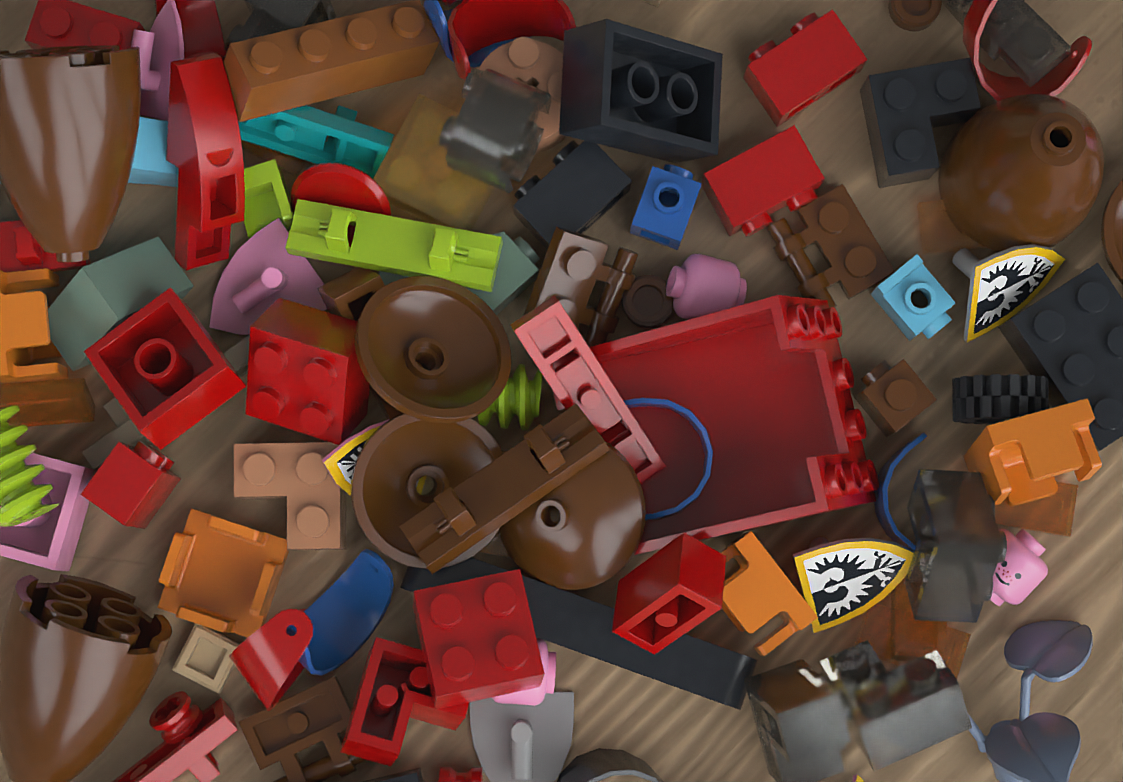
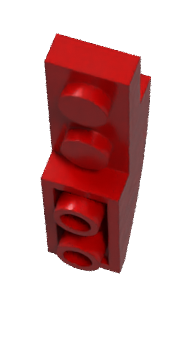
(209, 156)

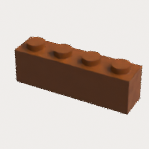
(329, 59)

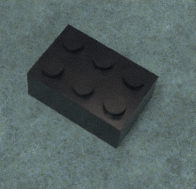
(640, 92)
(1078, 346)

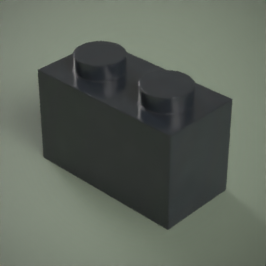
(572, 193)

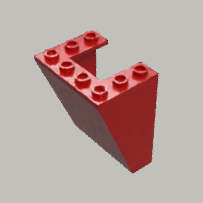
(774, 410)

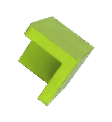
(266, 197)

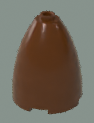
(68, 141)
(1022, 172)
(70, 687)

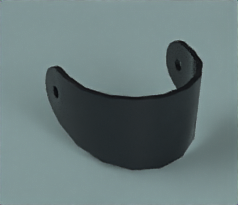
(606, 763)

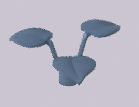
(1044, 743)

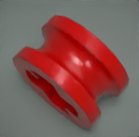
(176, 717)

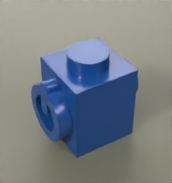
(666, 205)

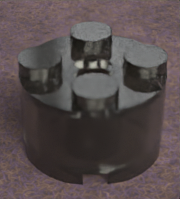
(495, 128)

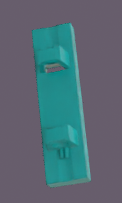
(303, 134)

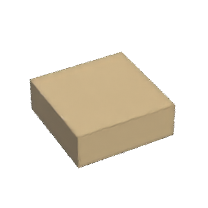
(206, 658)

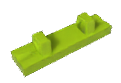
(394, 245)

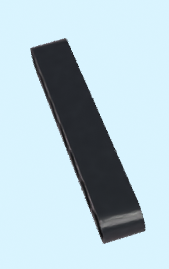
(587, 629)

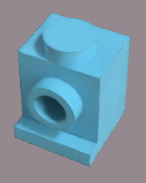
(895, 300)

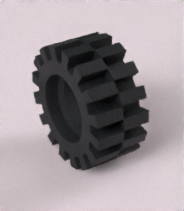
(998, 397)

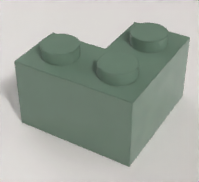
(110, 293)

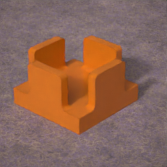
(26, 328)
(1028, 451)
(222, 574)
(760, 593)

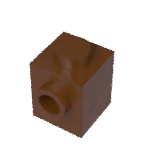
(893, 396)

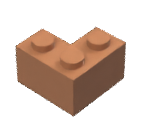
(297, 474)

